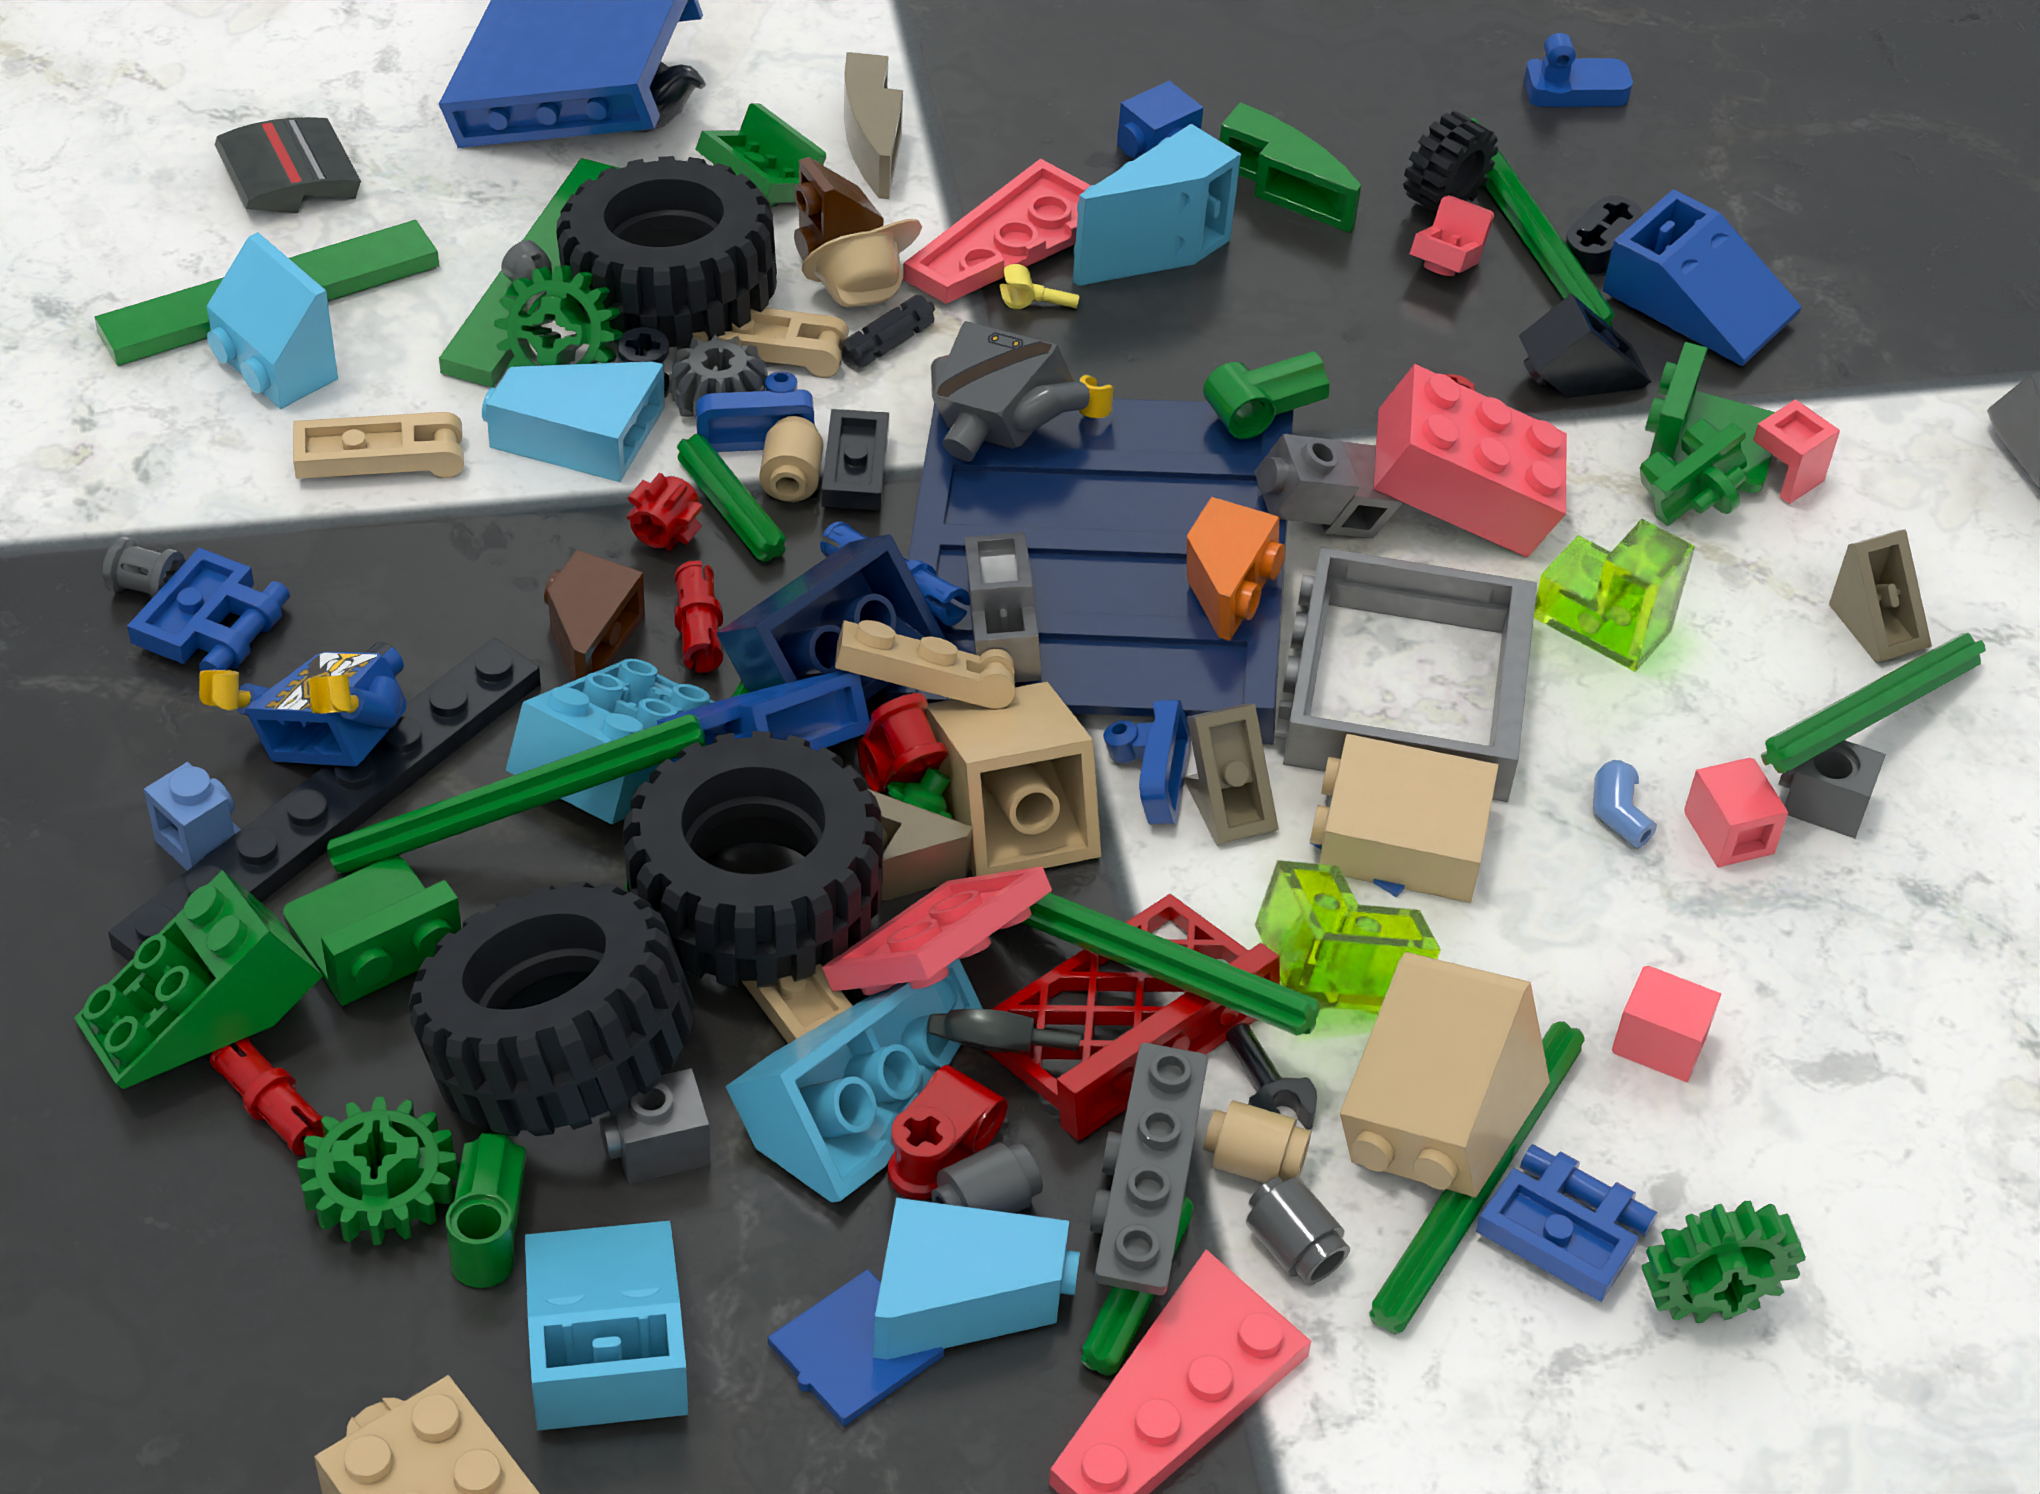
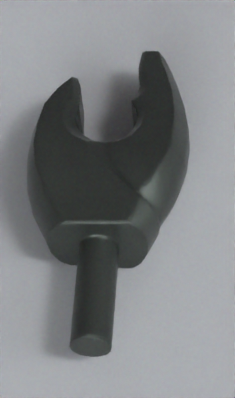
(997, 1031)

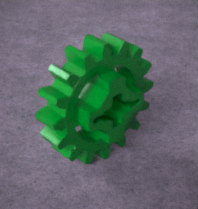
(561, 306)
(342, 1168)
(1723, 1262)

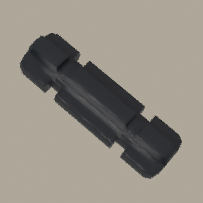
(887, 332)

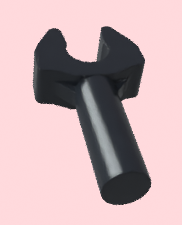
(1270, 1086)

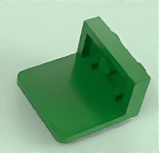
(1685, 406)
(372, 926)

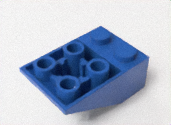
(1699, 279)

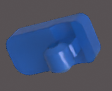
(1574, 81)
(743, 418)
(1164, 752)

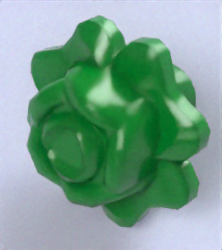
(923, 794)

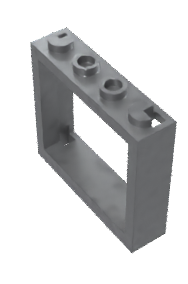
(1416, 593)

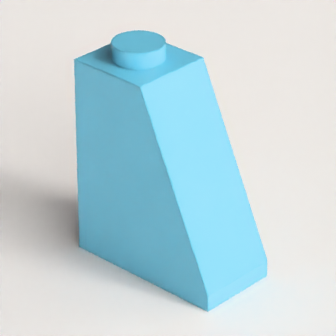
(576, 414)
(968, 1276)

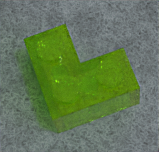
(1619, 598)
(1331, 943)

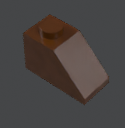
(593, 611)

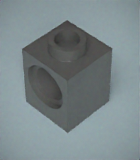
(1834, 787)

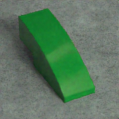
(1291, 168)

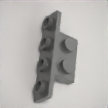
(1149, 1170)

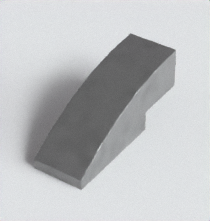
(1004, 600)

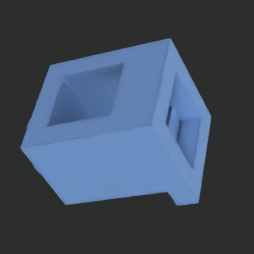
(190, 814)

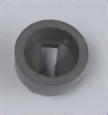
(523, 259)

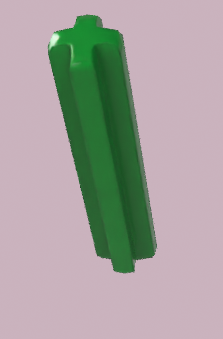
(731, 498)
(1121, 1318)

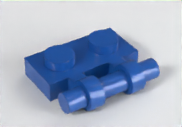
(196, 601)
(1559, 1233)

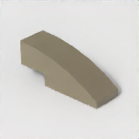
(872, 119)

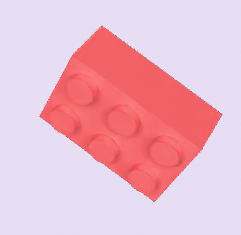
(1471, 461)

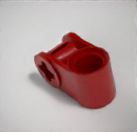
(899, 743)
(940, 1128)

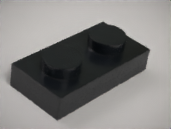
(855, 459)

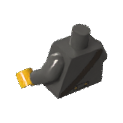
(1005, 388)

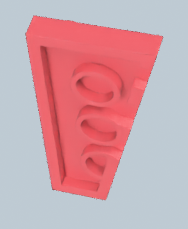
(1015, 225)
(1182, 1385)

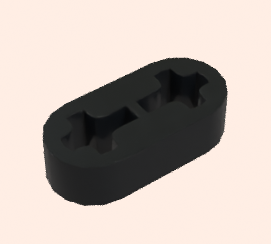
(1595, 232)

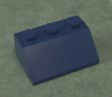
(799, 626)

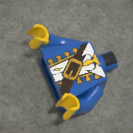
(323, 710)

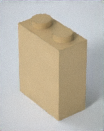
(1405, 816)

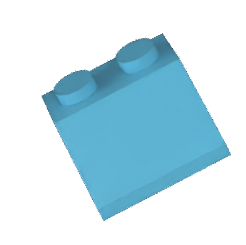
(272, 324)

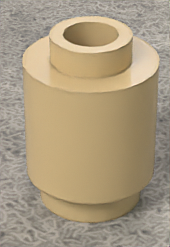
(791, 459)
(1256, 1143)

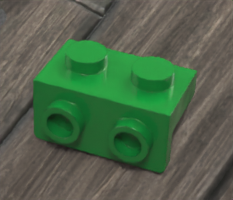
(763, 151)

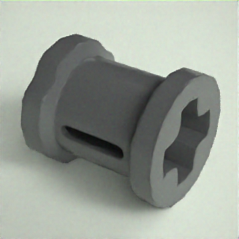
(126, 552)

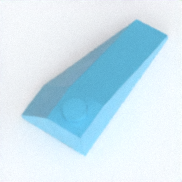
(833, 1093)

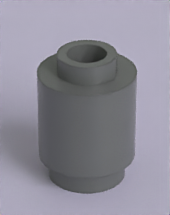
(991, 1179)
(1297, 1229)

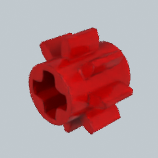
(664, 512)

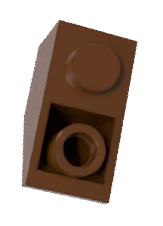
(829, 207)

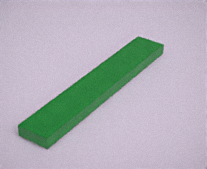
(338, 268)
(473, 350)

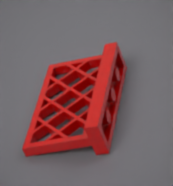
(1103, 1080)

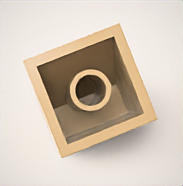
(1020, 780)
(1445, 1075)

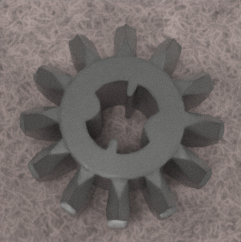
(714, 368)

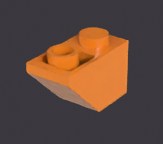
(1230, 560)

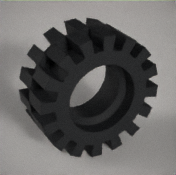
(1450, 161)

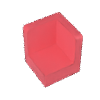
(1801, 442)
(1735, 812)
(1665, 1023)

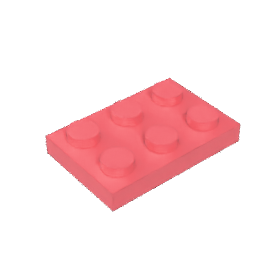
(938, 930)

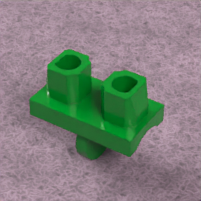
(1702, 478)

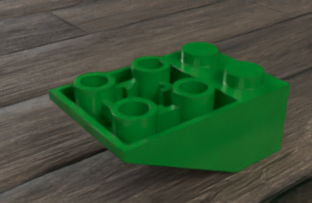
(197, 985)

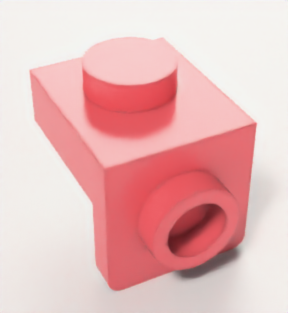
(1455, 238)

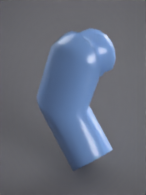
(1615, 805)

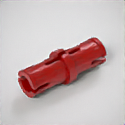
(698, 616)
(268, 1093)

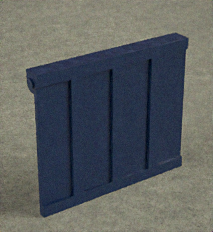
(1108, 553)

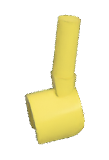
(1022, 292)

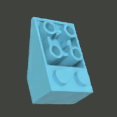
(1158, 210)
(594, 712)
(605, 1325)

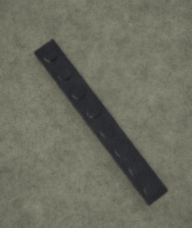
(344, 797)

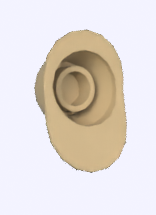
(862, 265)

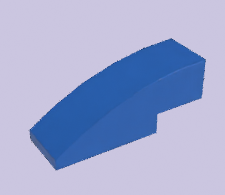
(815, 708)

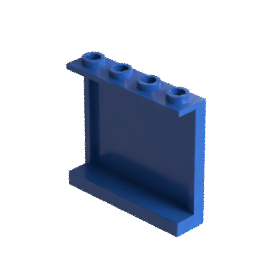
(560, 69)

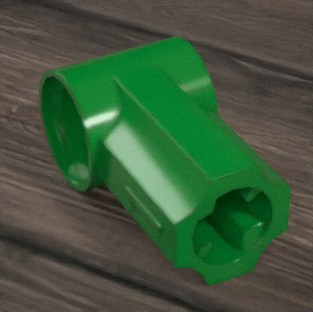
(1251, 399)
(486, 1210)

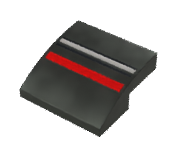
(284, 160)

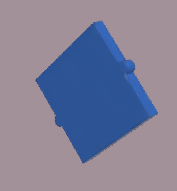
(833, 1351)

